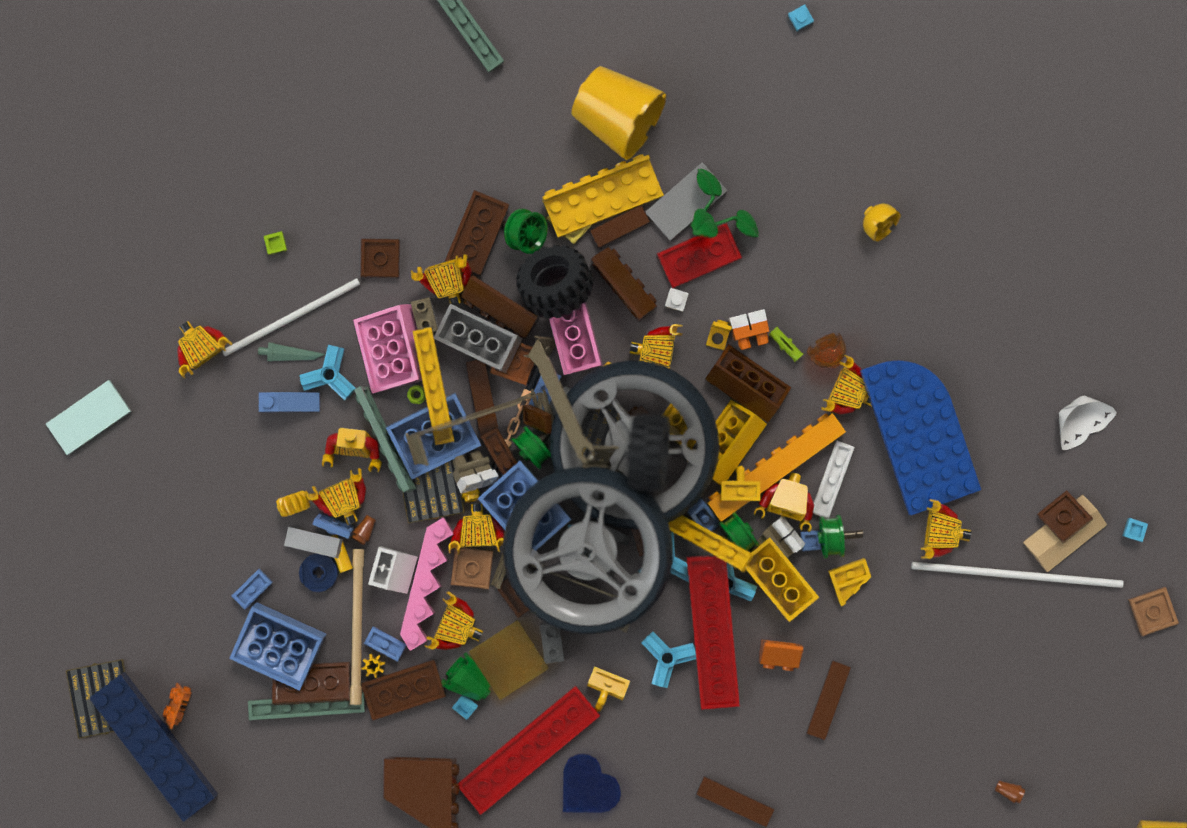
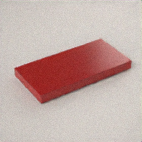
(699, 256)

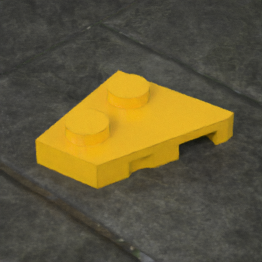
(849, 578)

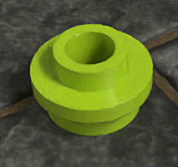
(412, 390)

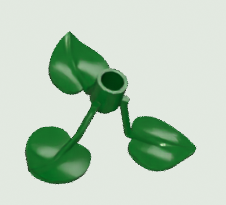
(703, 222)

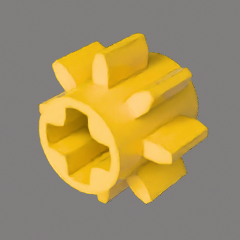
(370, 670)

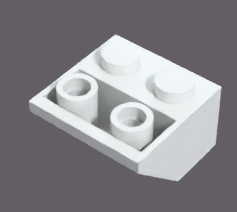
(393, 570)

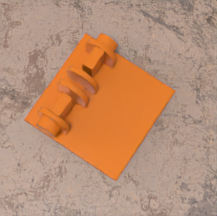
(171, 712)

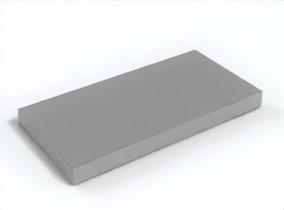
(677, 206)

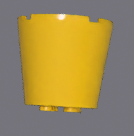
(618, 109)

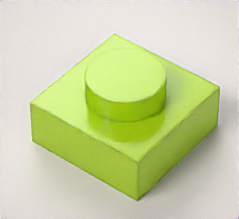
(275, 243)

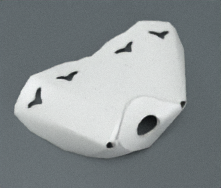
(1080, 419)

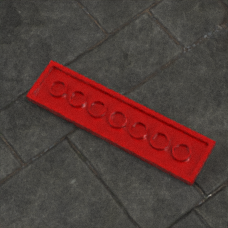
(713, 632)
(528, 750)

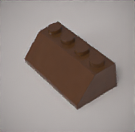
(623, 283)
(499, 307)
(748, 383)

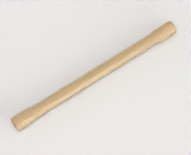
(356, 689)

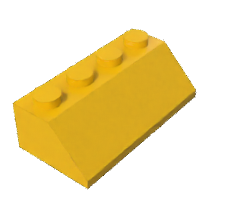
(737, 433)
(780, 580)

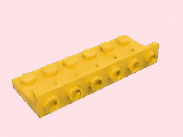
(602, 195)

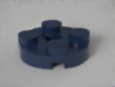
(310, 565)

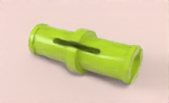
(793, 351)

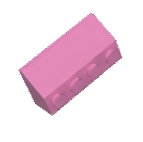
(576, 341)

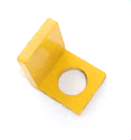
(719, 327)

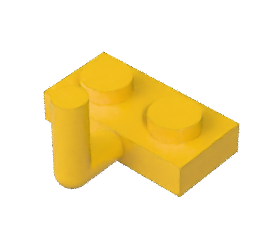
(740, 489)
(608, 685)

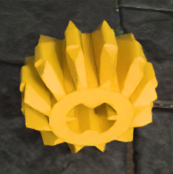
(293, 503)

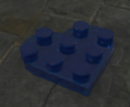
(587, 787)

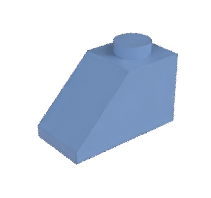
(703, 515)

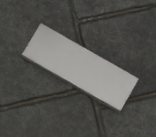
(313, 542)

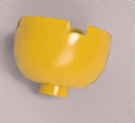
(879, 220)

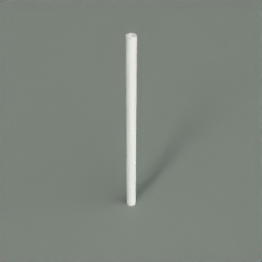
(291, 317)

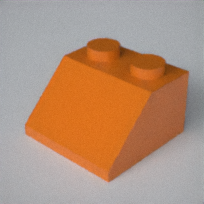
(780, 654)

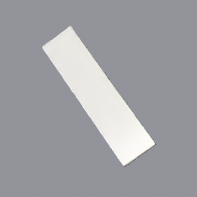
(832, 479)

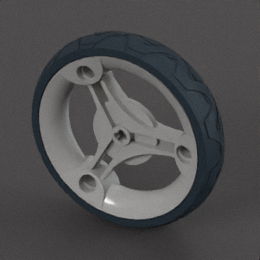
(668, 385)
(562, 612)

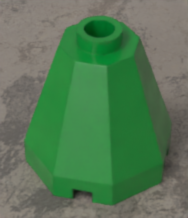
(467, 679)

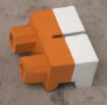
(742, 332)

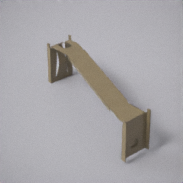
(540, 356)
(415, 443)
(497, 582)

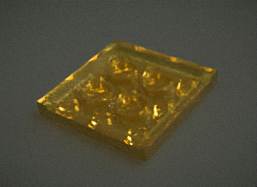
(508, 659)

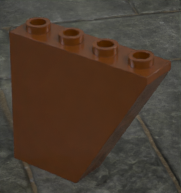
(423, 788)

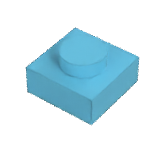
(800, 17)
(1135, 529)
(465, 706)

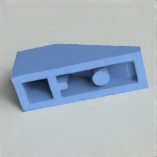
(289, 402)

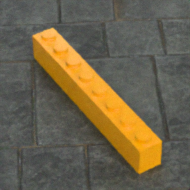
(783, 461)

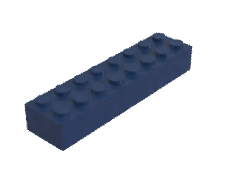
(153, 746)

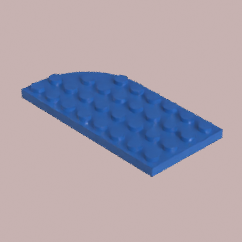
(920, 434)

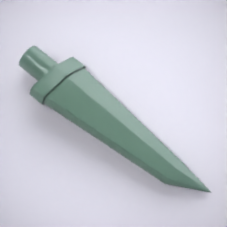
(285, 353)

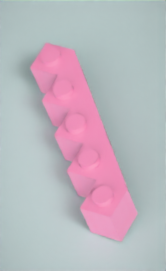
(424, 583)

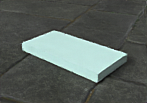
(88, 417)

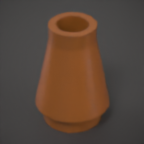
(363, 530)
(1010, 791)

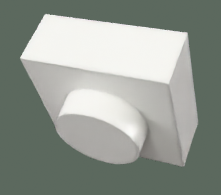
(676, 299)

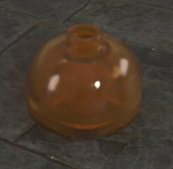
(828, 351)

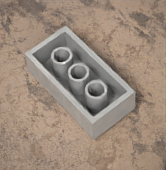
(478, 338)

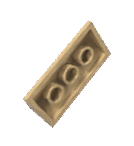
(1051, 551)

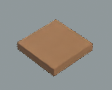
(472, 568)
(1153, 611)

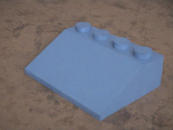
(463, 433)
(505, 494)
(277, 646)

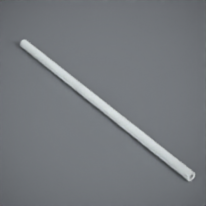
(1017, 574)

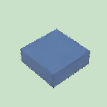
(811, 540)

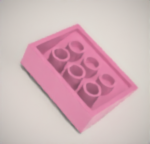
(389, 348)

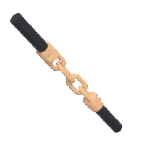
(531, 385)

